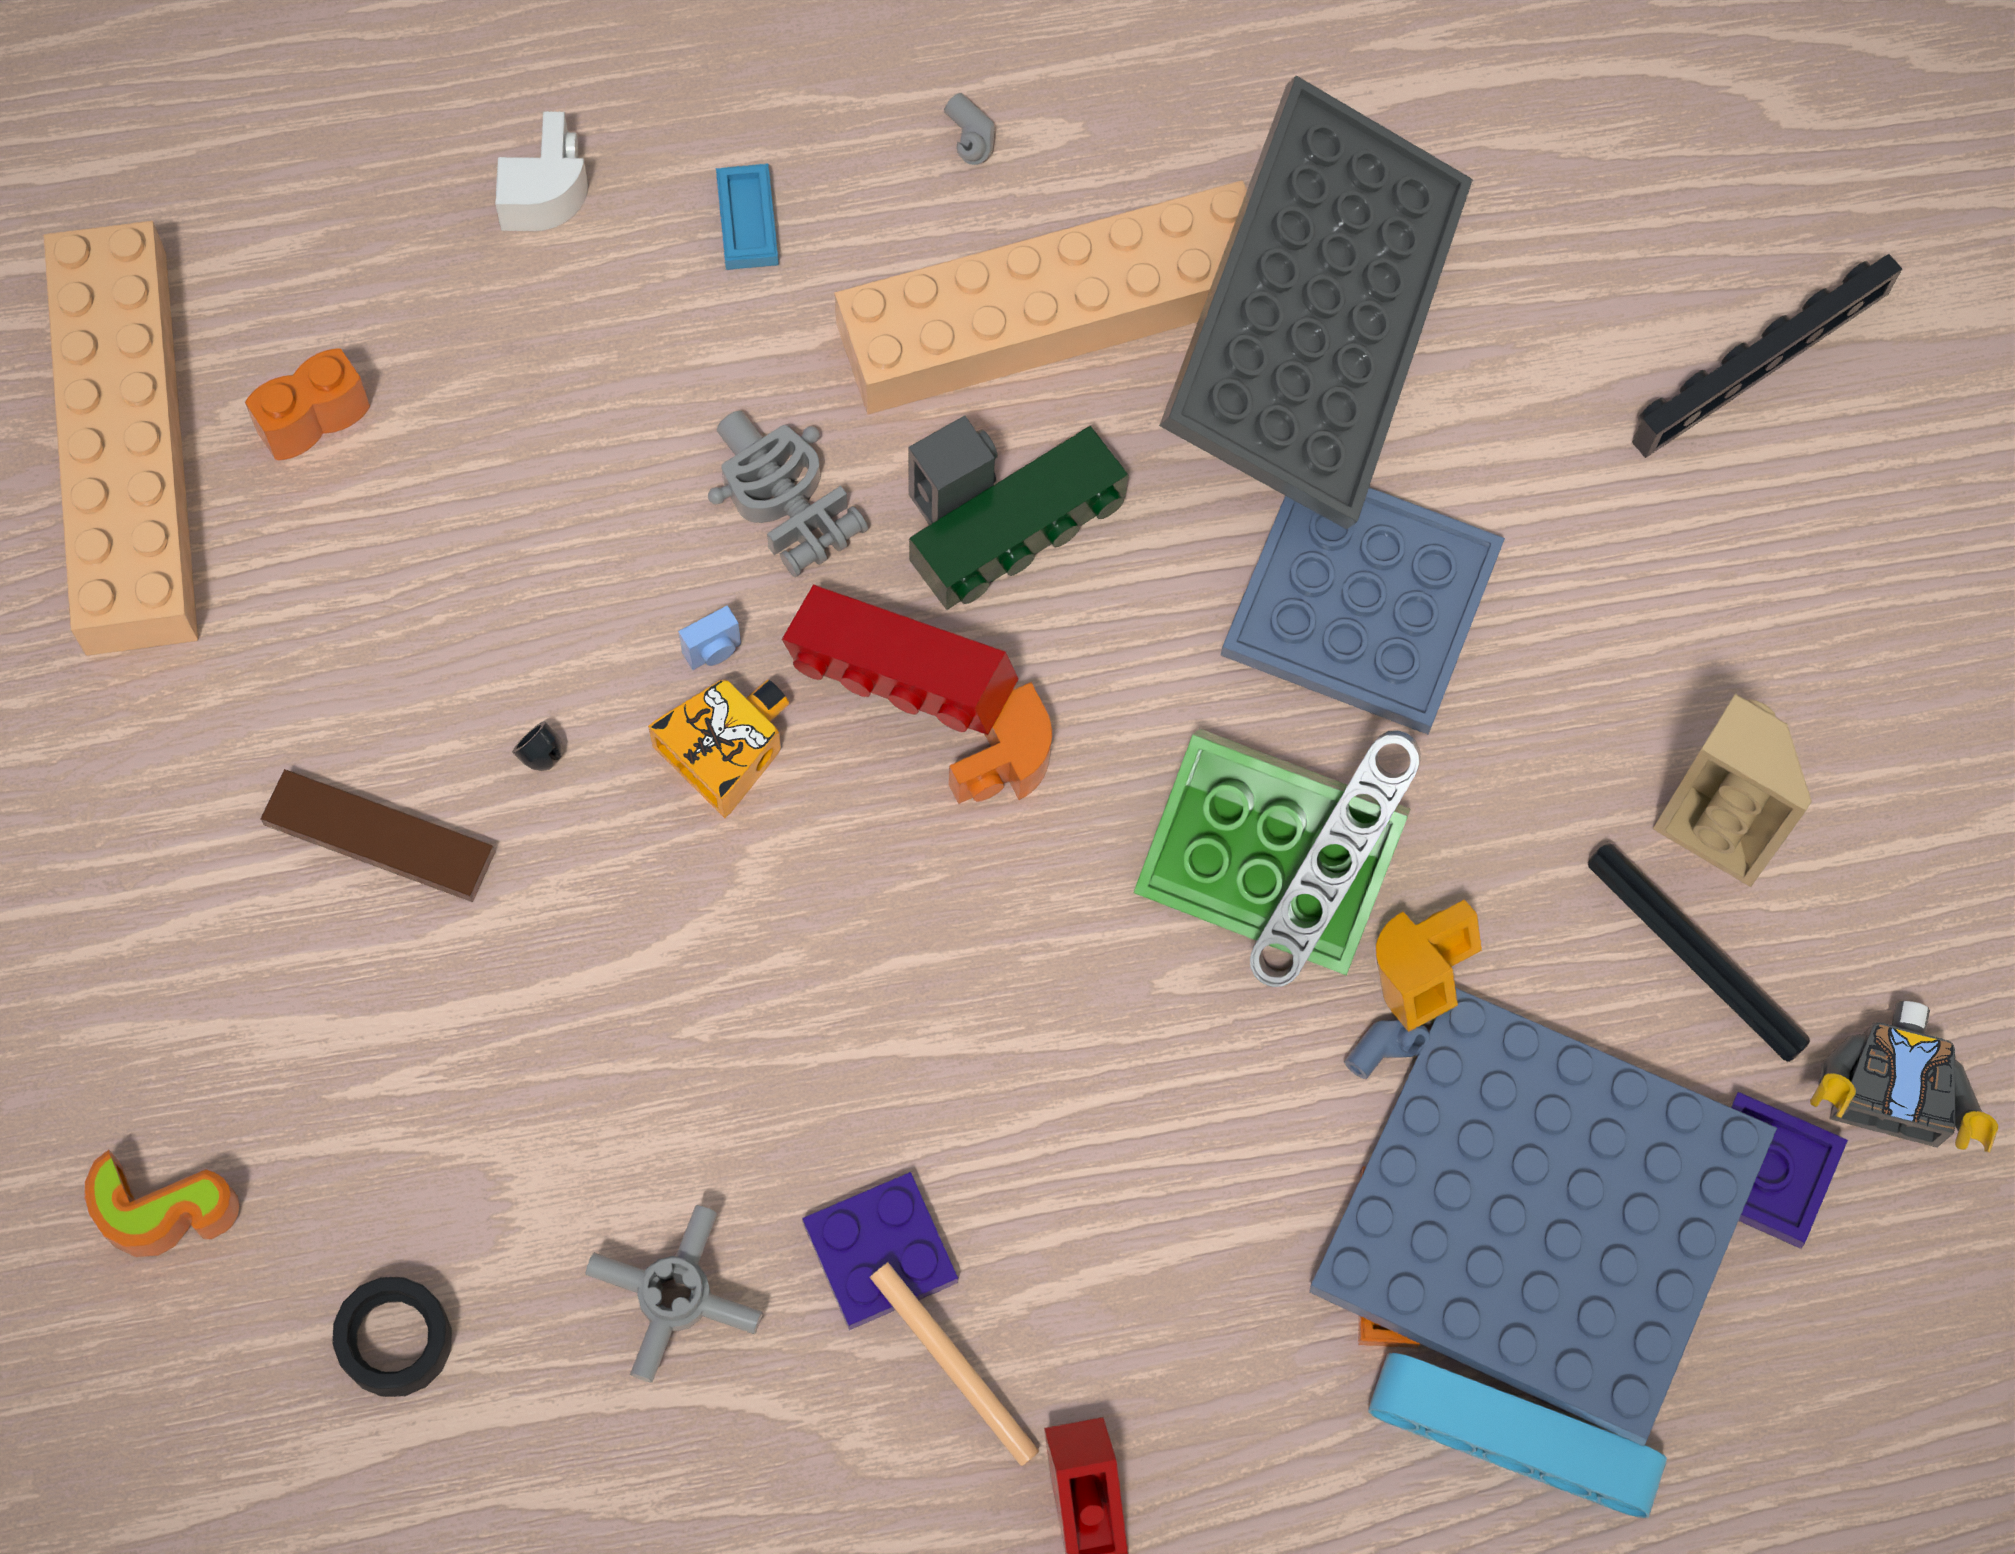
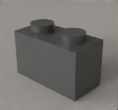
(950, 468)

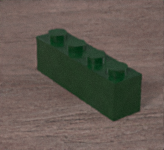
(1019, 518)

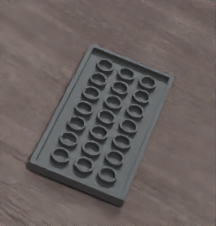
(1318, 304)

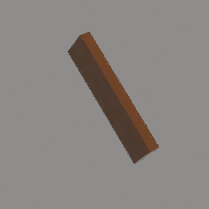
(378, 835)

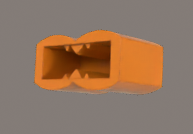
(301, 407)

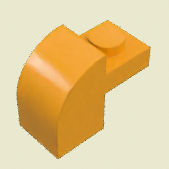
(1419, 960)

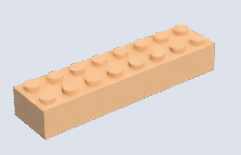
(1035, 299)
(119, 439)

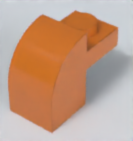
(1017, 751)

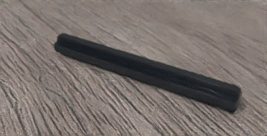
(1699, 952)

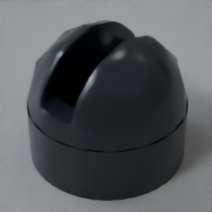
(539, 748)

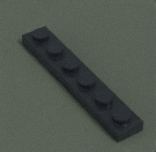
(1779, 344)

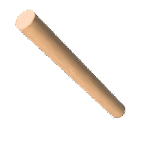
(954, 1364)

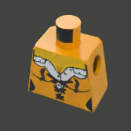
(721, 740)

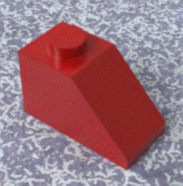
(1086, 1487)

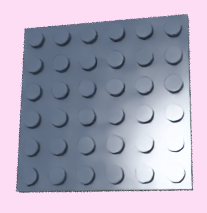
(1545, 1214)

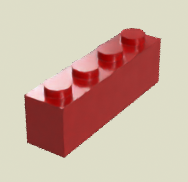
(900, 660)

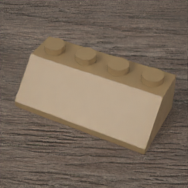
(1739, 793)

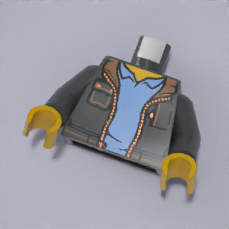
(1904, 1084)

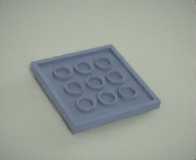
(1366, 607)

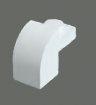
(542, 190)

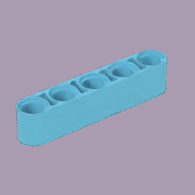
(1518, 1435)

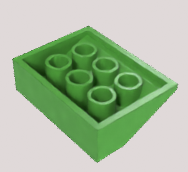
(1241, 834)

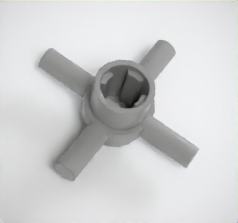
(684, 1312)

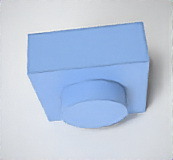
(710, 639)

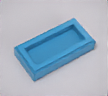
(747, 216)

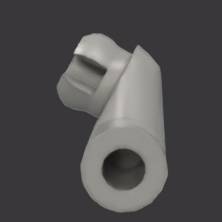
(977, 129)

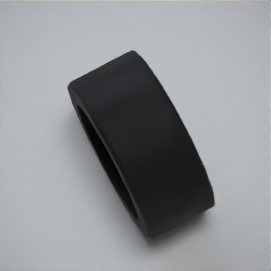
(361, 1303)

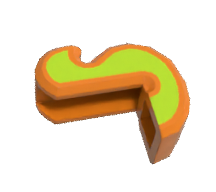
(162, 1217)

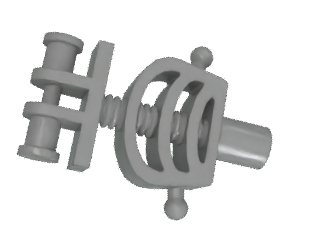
(762, 473)

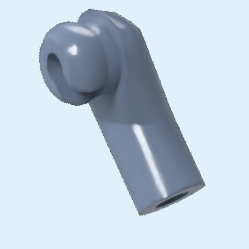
(1382, 1041)

